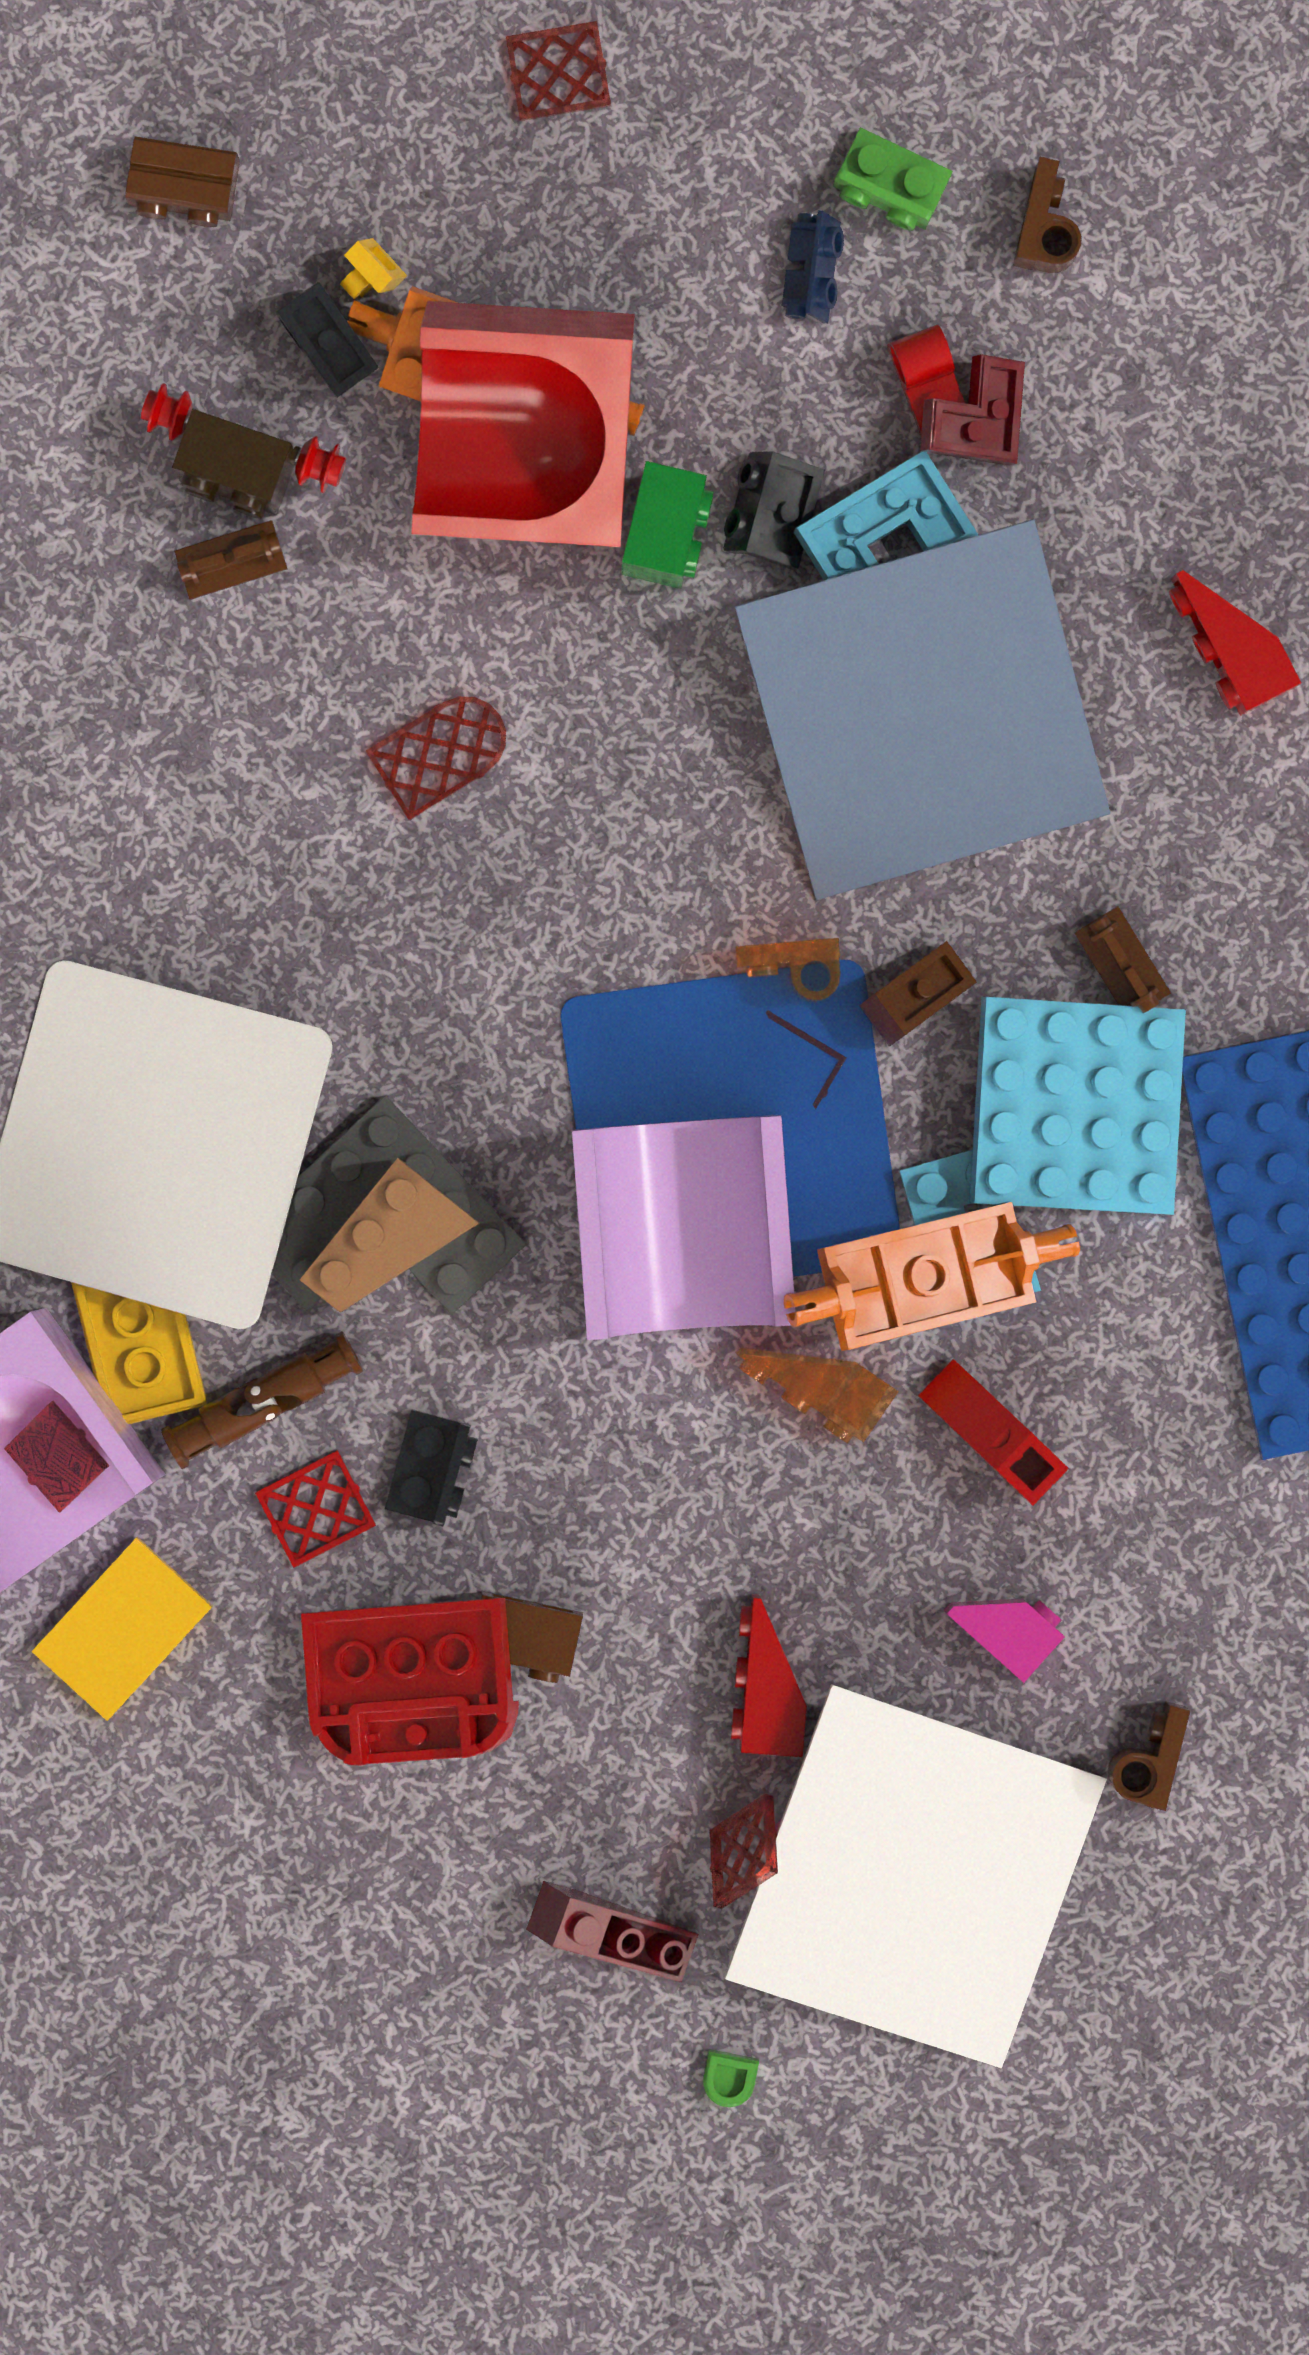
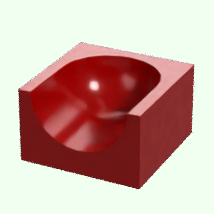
(523, 423)

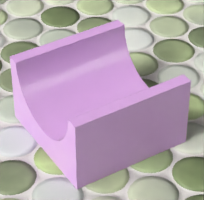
(683, 1225)

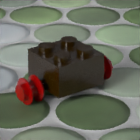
(234, 459)

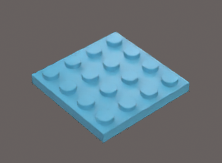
(1077, 1106)

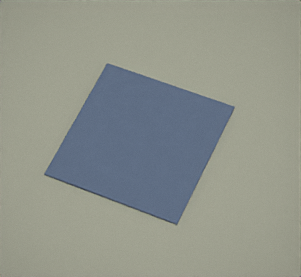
(923, 709)

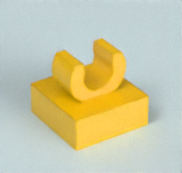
(372, 269)

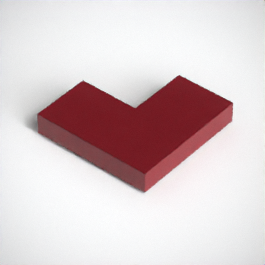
(987, 425)

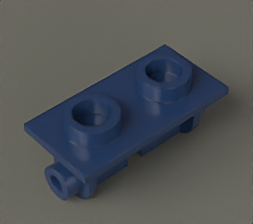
(817, 243)

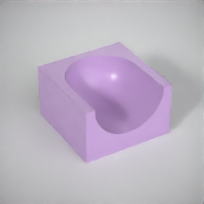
(35, 1369)

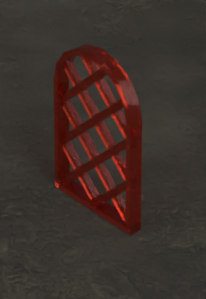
(452, 745)

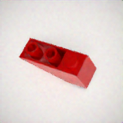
(1243, 651)
(993, 1432)
(772, 1702)

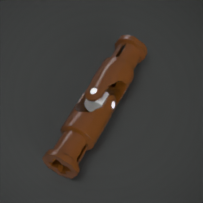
(270, 1395)

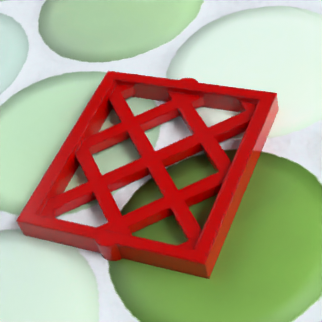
(351, 1490)

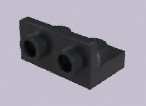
(771, 503)
(429, 1468)

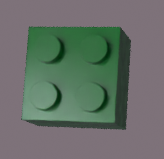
(664, 525)

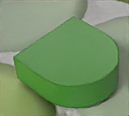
(729, 2077)

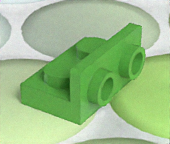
(892, 180)

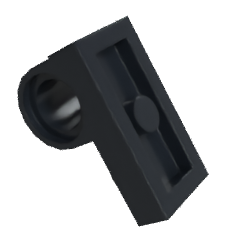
(327, 339)

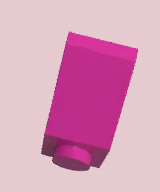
(1010, 1631)

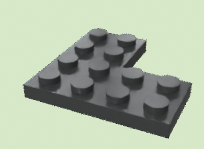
(348, 1172)

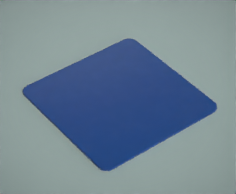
(716, 1055)

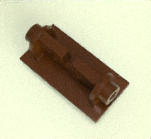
(230, 560)
(1122, 961)

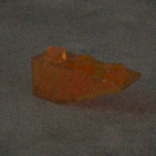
(835, 1387)

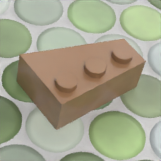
(385, 1236)

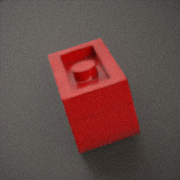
(925, 369)

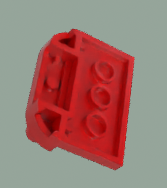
(409, 1681)

